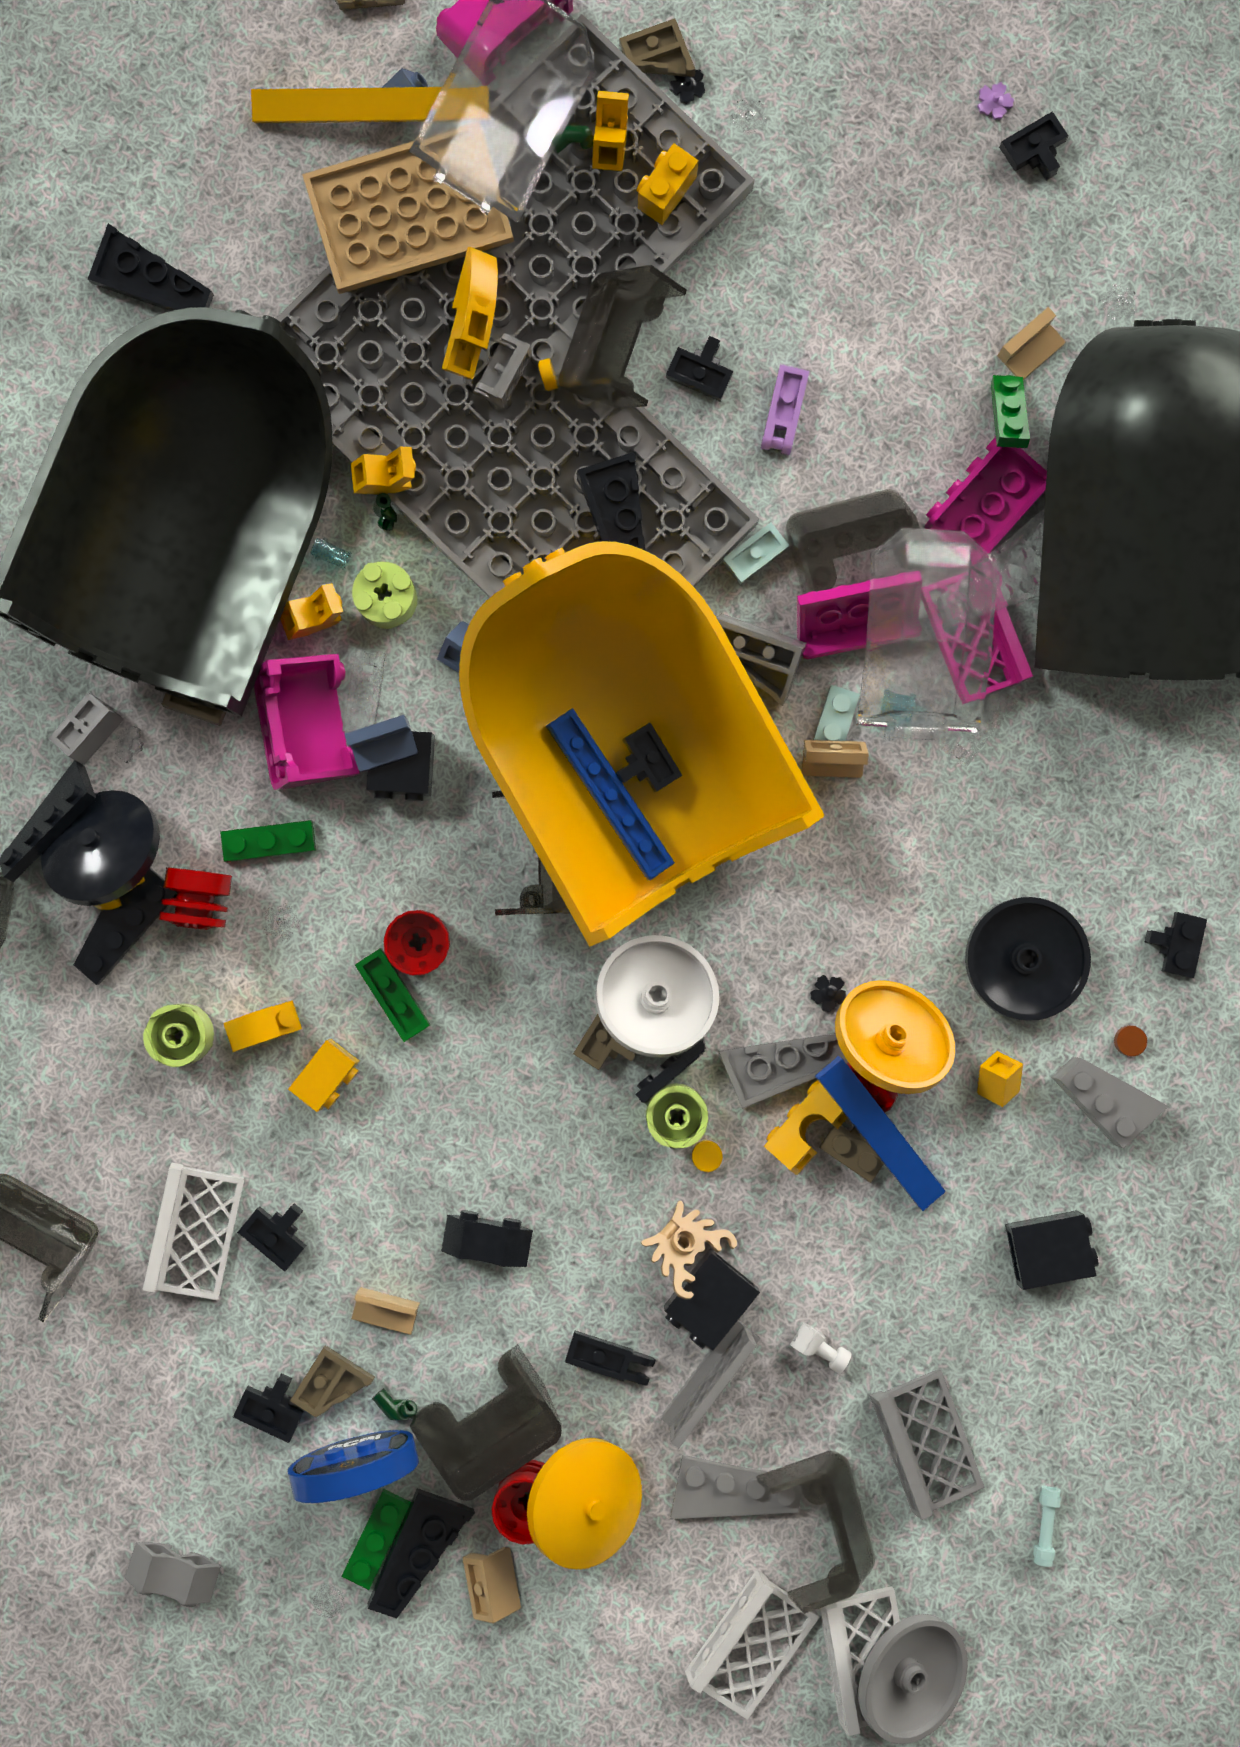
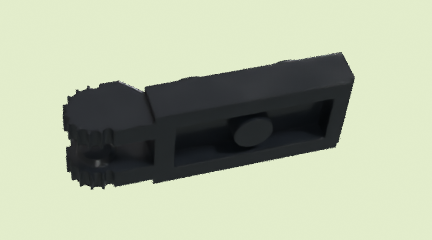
(671, 1069)
(606, 1358)

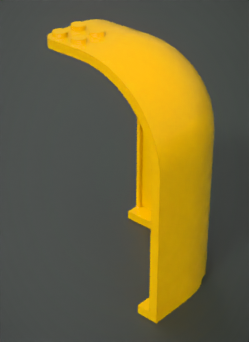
(624, 650)

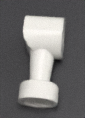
(811, 1342)

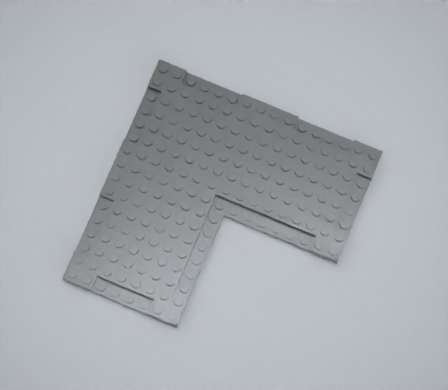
(501, 480)

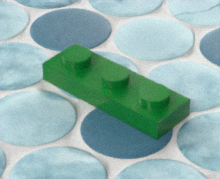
(1010, 411)
(268, 841)
(392, 995)
(376, 1539)

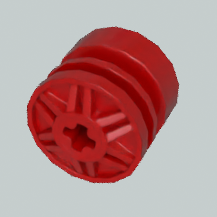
(195, 898)
(407, 958)
(511, 1503)

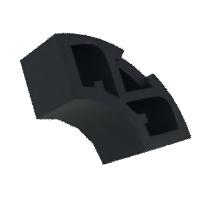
(487, 1240)

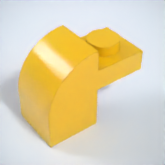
(610, 131)
(383, 473)
(312, 613)
(262, 1025)

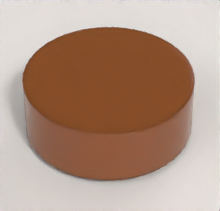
(1130, 1040)

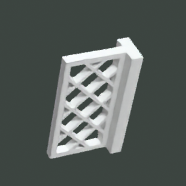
(167, 1225)
(727, 1637)
(839, 1653)

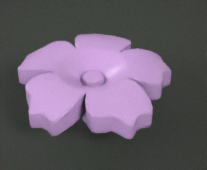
(994, 100)

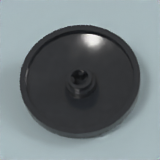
(103, 850)
(1028, 958)

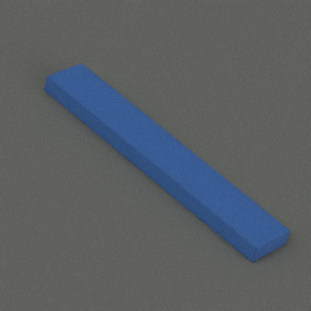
(610, 794)
(880, 1133)

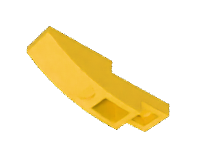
(474, 315)

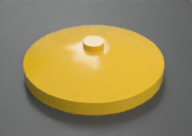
(895, 1037)
(584, 1503)

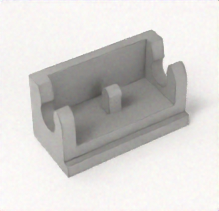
(504, 370)
(86, 728)

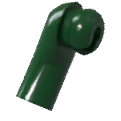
(575, 134)
(384, 510)
(395, 1409)

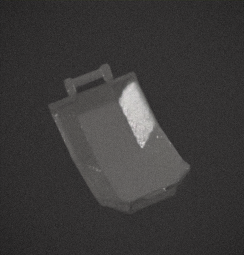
(506, 103)
(928, 635)

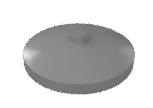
(913, 1678)

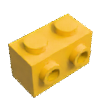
(667, 183)
(325, 1075)

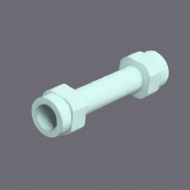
(1044, 1553)

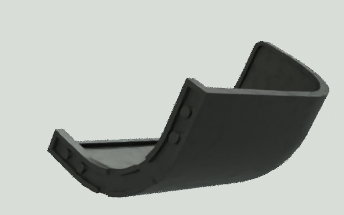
(176, 505)
(1144, 507)

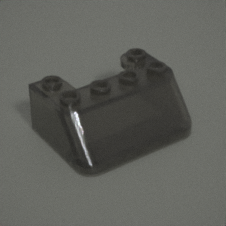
(842, 530)
(494, 1437)

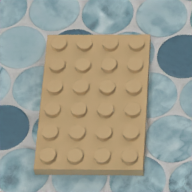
(391, 219)

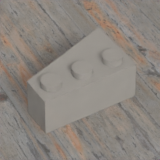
(765, 654)
(1108, 1102)

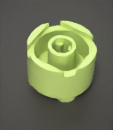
(376, 579)
(166, 1022)
(677, 1133)

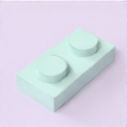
(755, 553)
(836, 714)

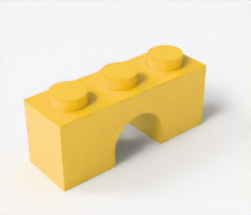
(789, 1141)

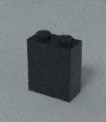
(1051, 1249)
(717, 1301)

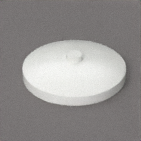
(657, 996)

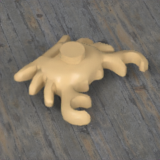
(681, 1242)

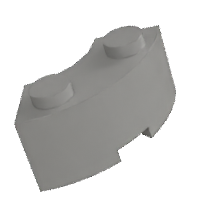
(163, 1572)

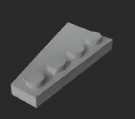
(777, 1066)
(724, 1490)

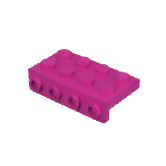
(991, 496)
(833, 619)

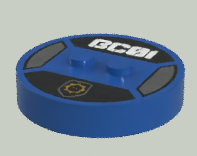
(353, 1466)

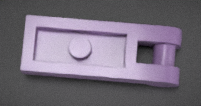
(785, 408)

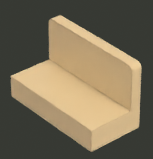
(1031, 345)
(834, 758)
(385, 1310)
(492, 1585)

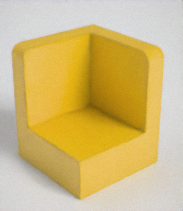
(999, 1078)

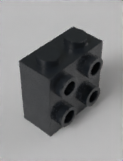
(406, 776)

